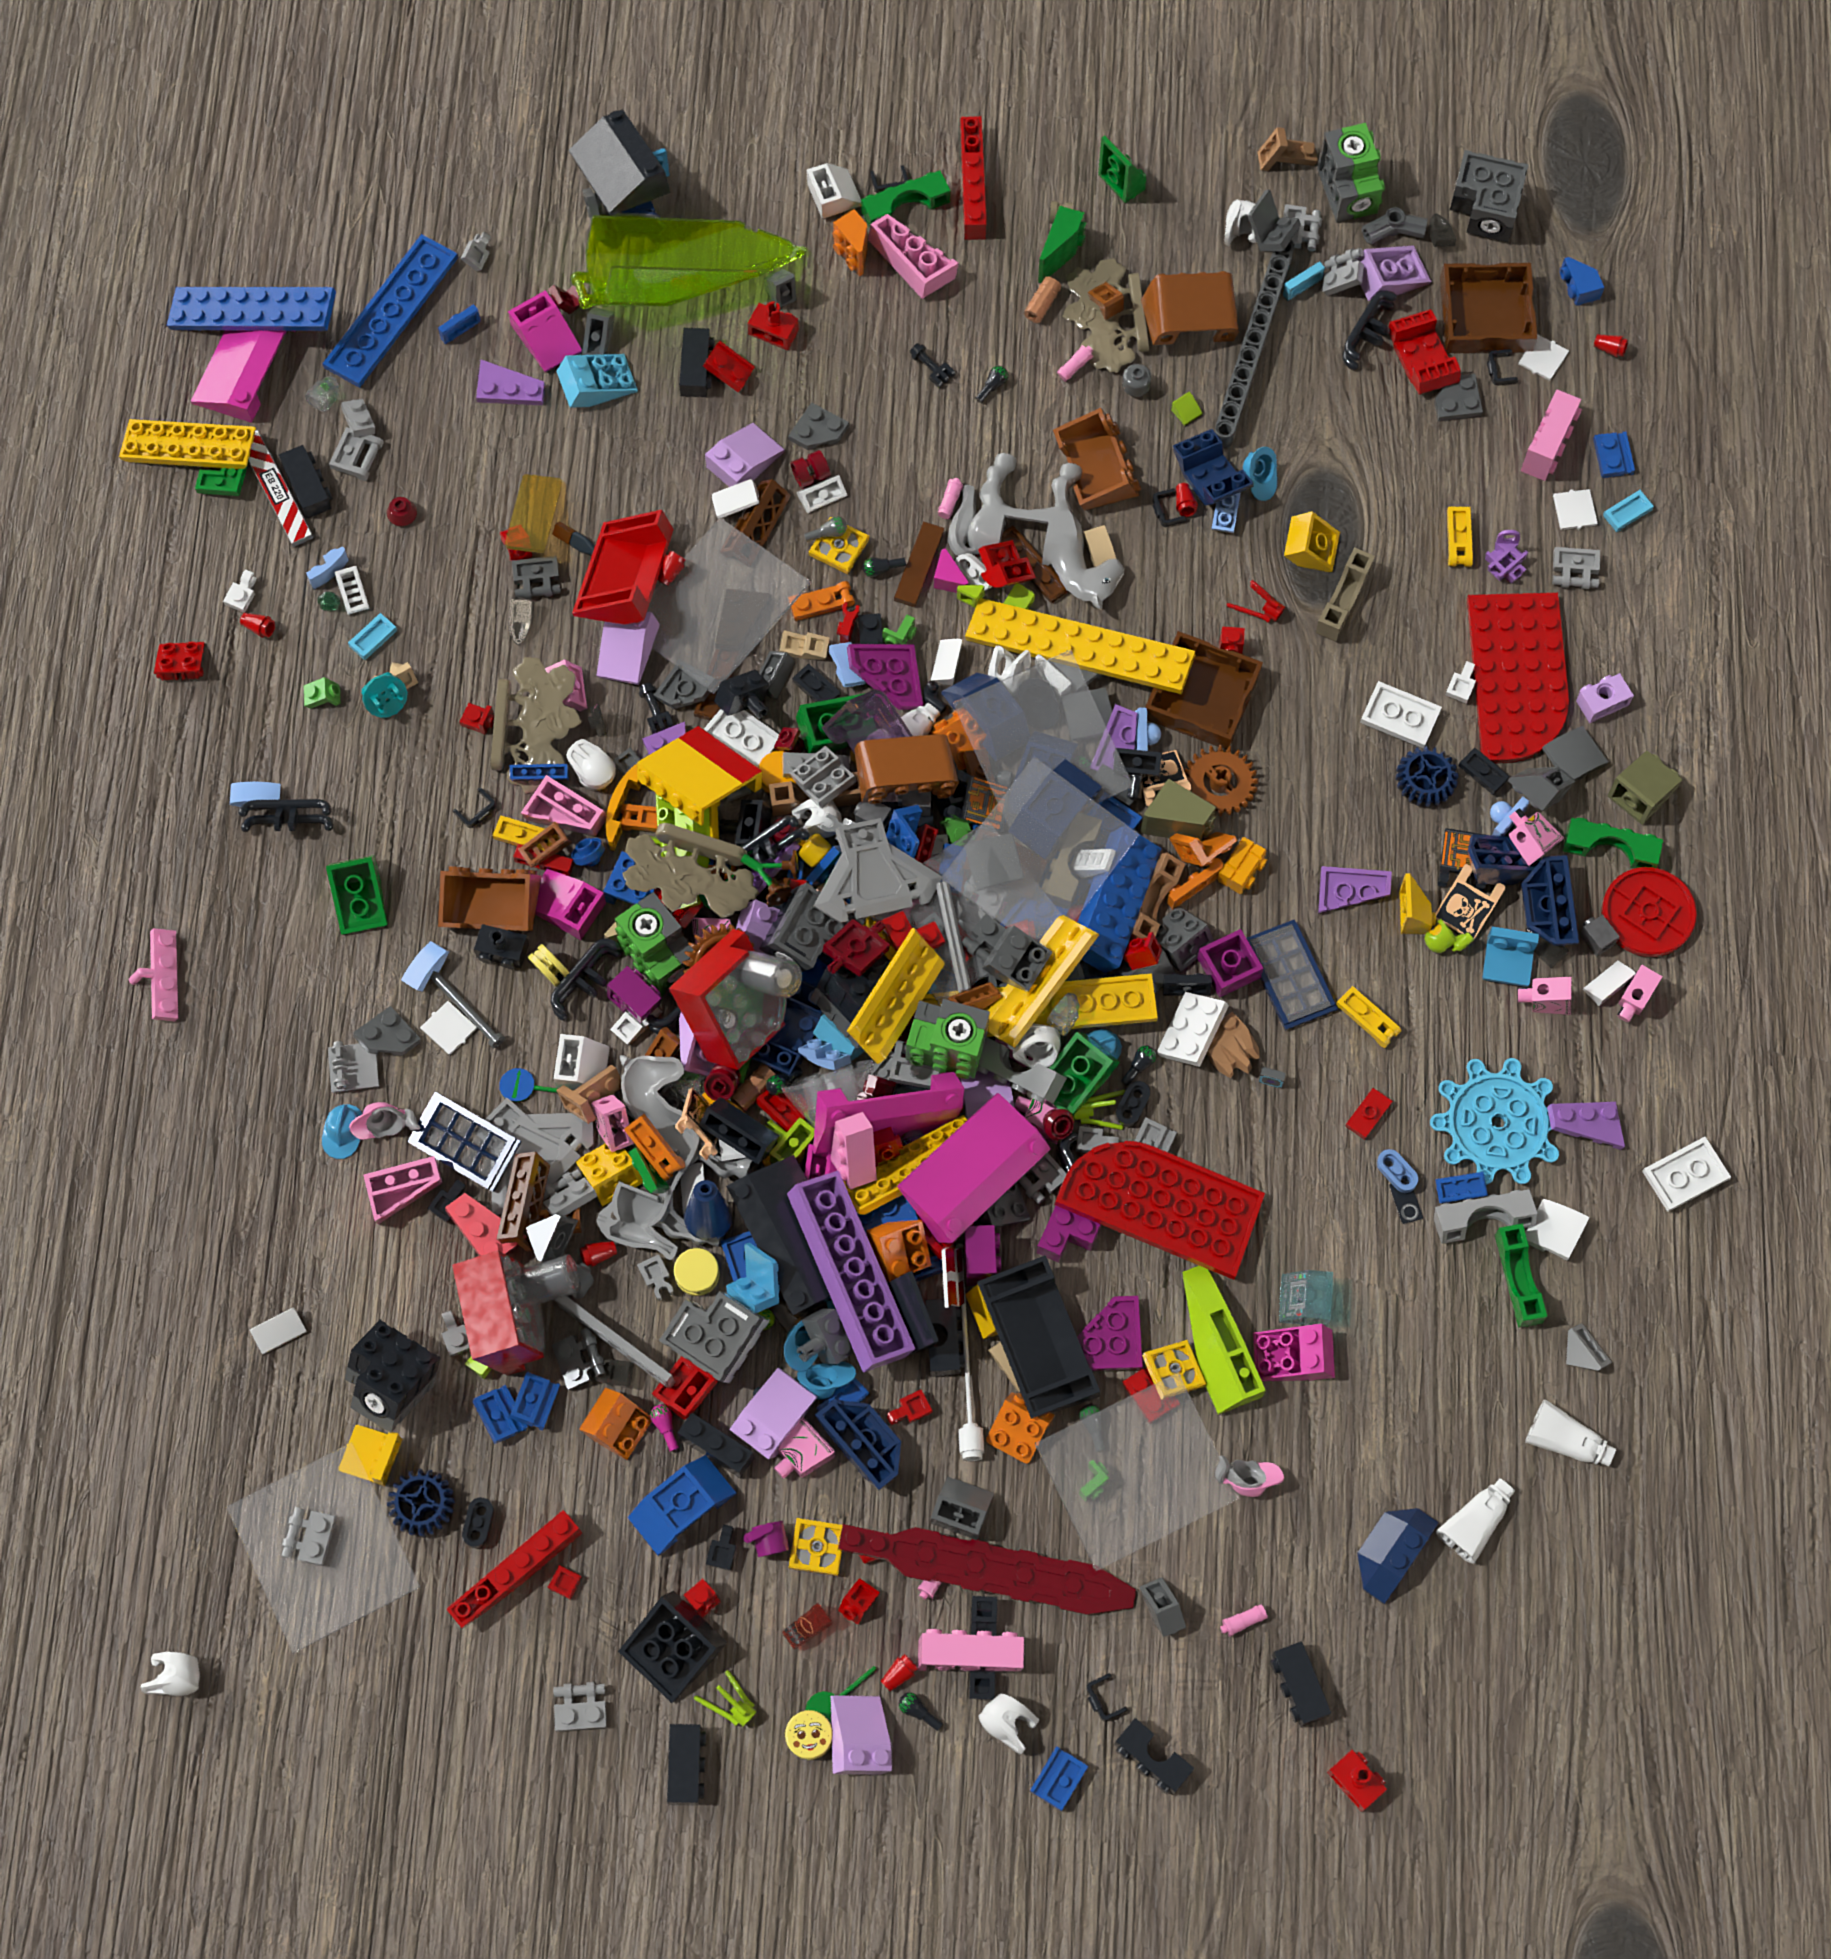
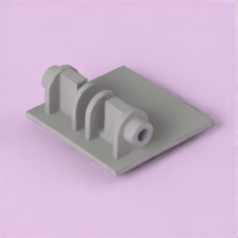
(351, 1067)

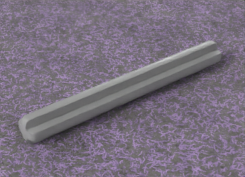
(953, 937)

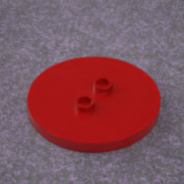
(1649, 911)

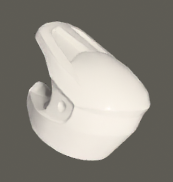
(1238, 222)
(1012, 665)
(591, 765)
(817, 817)
(1039, 1043)
(179, 1676)
(999, 1720)

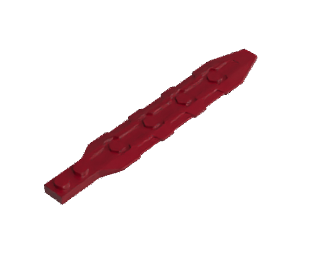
(992, 1569)

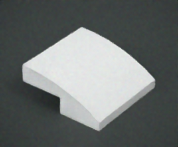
(1556, 1229)

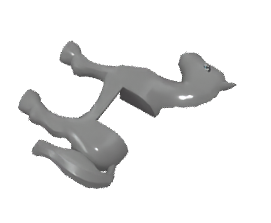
(1063, 538)
(640, 1210)

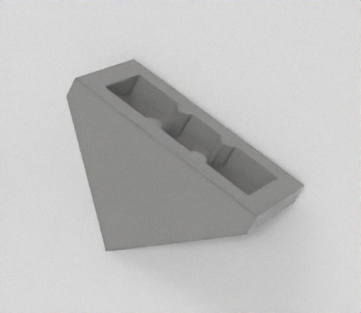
(1584, 1350)

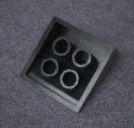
(913, 1312)
(672, 1646)

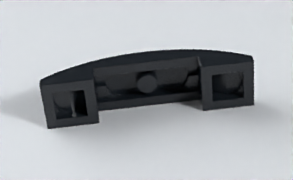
(983, 1619)

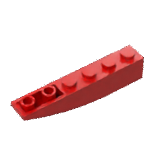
(973, 178)
(515, 1569)

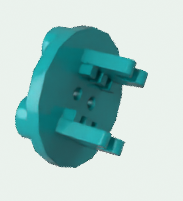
(393, 689)

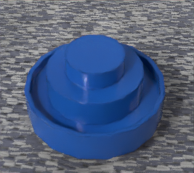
(588, 852)

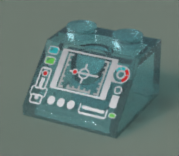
(1306, 1297)

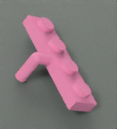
(162, 975)

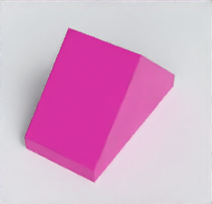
(948, 574)

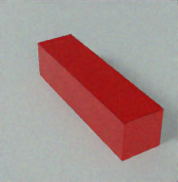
(926, 836)
(555, 863)

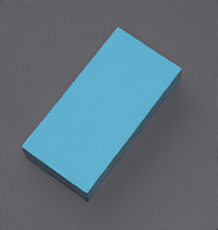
(1303, 281)
(1628, 510)
(372, 636)

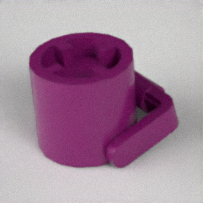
(768, 1538)

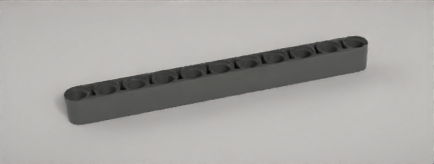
(1251, 350)

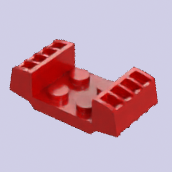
(1423, 352)

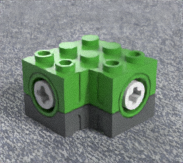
(1350, 172)
(653, 942)
(948, 1037)

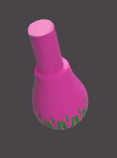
(662, 1419)

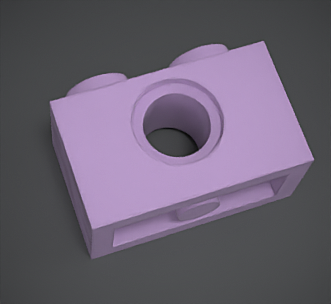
(1596, 707)

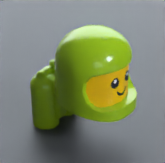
(1442, 938)

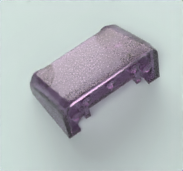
(866, 718)

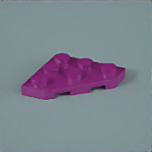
(890, 670)
(1114, 1336)

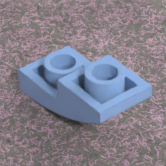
(1226, 514)
(334, 561)
(845, 674)
(248, 791)
(428, 960)
(823, 1055)

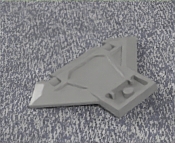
(873, 875)
(542, 1134)

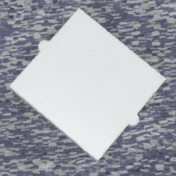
(1545, 358)
(1575, 509)
(448, 1028)

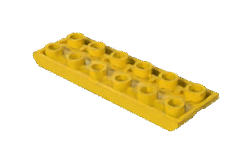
(187, 444)
(896, 996)
(1018, 1009)
(895, 1170)

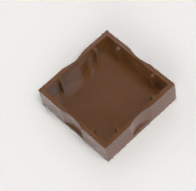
(1488, 307)
(1212, 696)

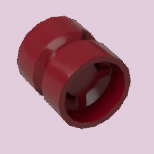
(817, 465)
(721, 1082)

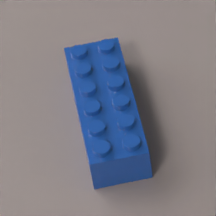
(1117, 905)

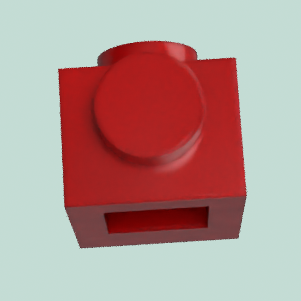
(1232, 639)
(1143, 952)
(886, 1145)
(702, 1598)

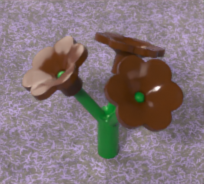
(778, 889)

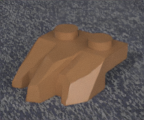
(1232, 1046)

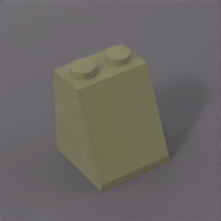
(1644, 787)
(1178, 812)

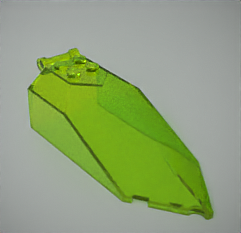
(672, 259)

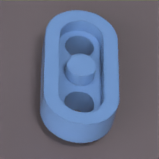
(1399, 1170)

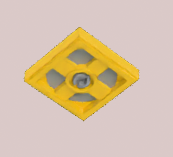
(840, 551)
(1173, 1359)
(816, 1547)

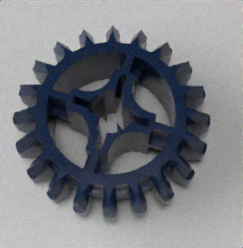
(1441, 768)
(417, 1512)

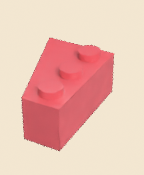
(478, 1225)

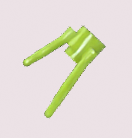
(1087, 1110)
(741, 1711)

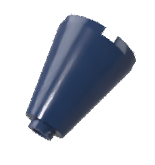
(707, 1212)

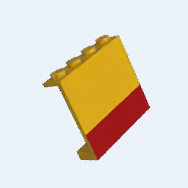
(696, 772)

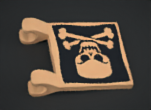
(1170, 769)
(1466, 907)
(691, 1118)

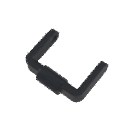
(878, 189)
(1492, 368)
(1159, 510)
(481, 815)
(1095, 1702)

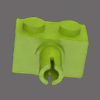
(792, 1142)

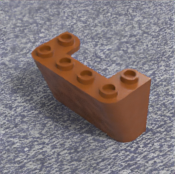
(1190, 304)
(1096, 448)
(905, 766)
(488, 898)

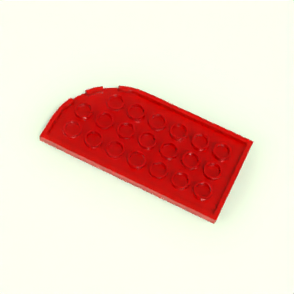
(1517, 672)
(1164, 1203)

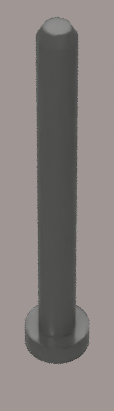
(495, 1039)

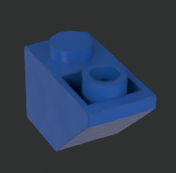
(1582, 281)

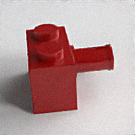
(773, 325)
(1357, 1780)

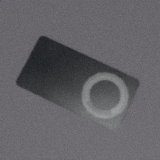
(1406, 1204)

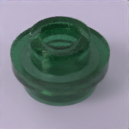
(328, 601)

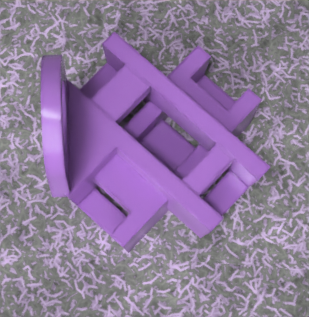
(1503, 549)

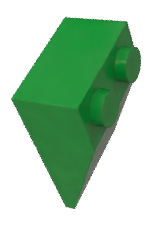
(1119, 171)
(1062, 241)
(813, 717)
(357, 894)
(1085, 1069)

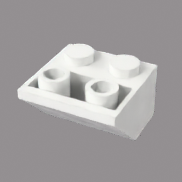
(832, 189)
(579, 1060)

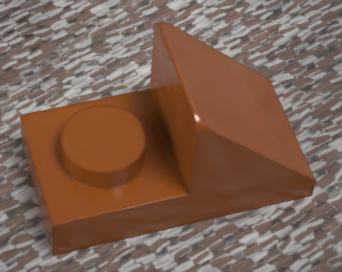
(1108, 299)
(665, 1045)

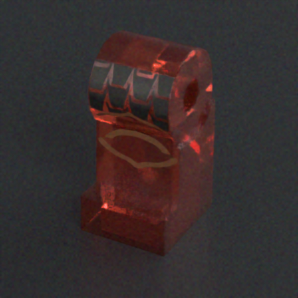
(807, 1626)

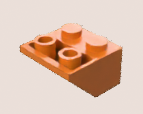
(851, 240)
(899, 1247)
(616, 1423)

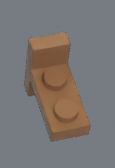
(1282, 150)
(598, 1087)

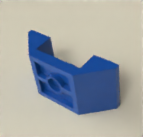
(680, 1503)

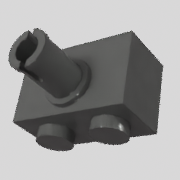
(826, 1337)

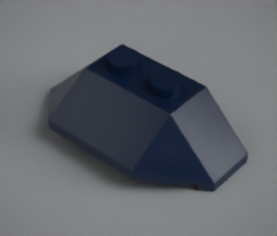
(1497, 860)
(1550, 901)
(863, 1439)
(1392, 1550)

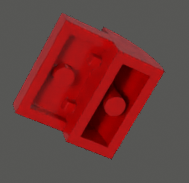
(1004, 565)
(689, 1390)

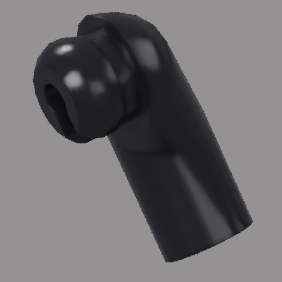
(931, 696)

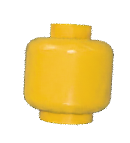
(813, 849)

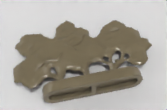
(1088, 315)
(541, 716)
(682, 877)

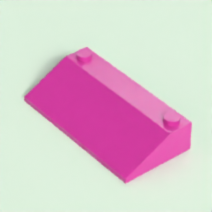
(237, 372)
(903, 1112)
(973, 1168)

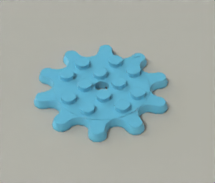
(1501, 1096)

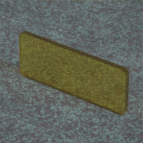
(533, 513)

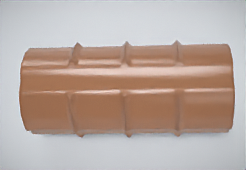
(1042, 299)
(752, 1088)

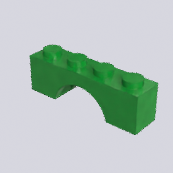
(928, 190)
(1639, 848)
(1514, 1256)

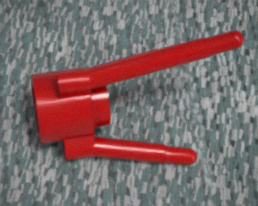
(1272, 608)

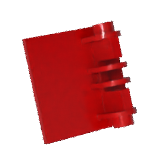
(179, 658)

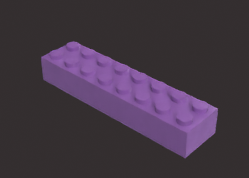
(850, 1271)

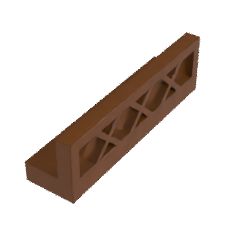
(754, 514)
(521, 1197)

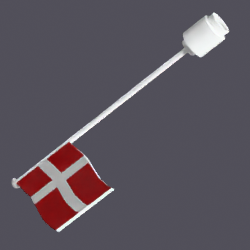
(970, 1436)

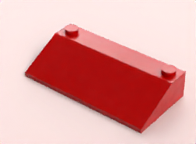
(624, 569)

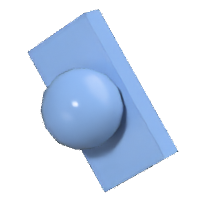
(1145, 732)
(1500, 814)

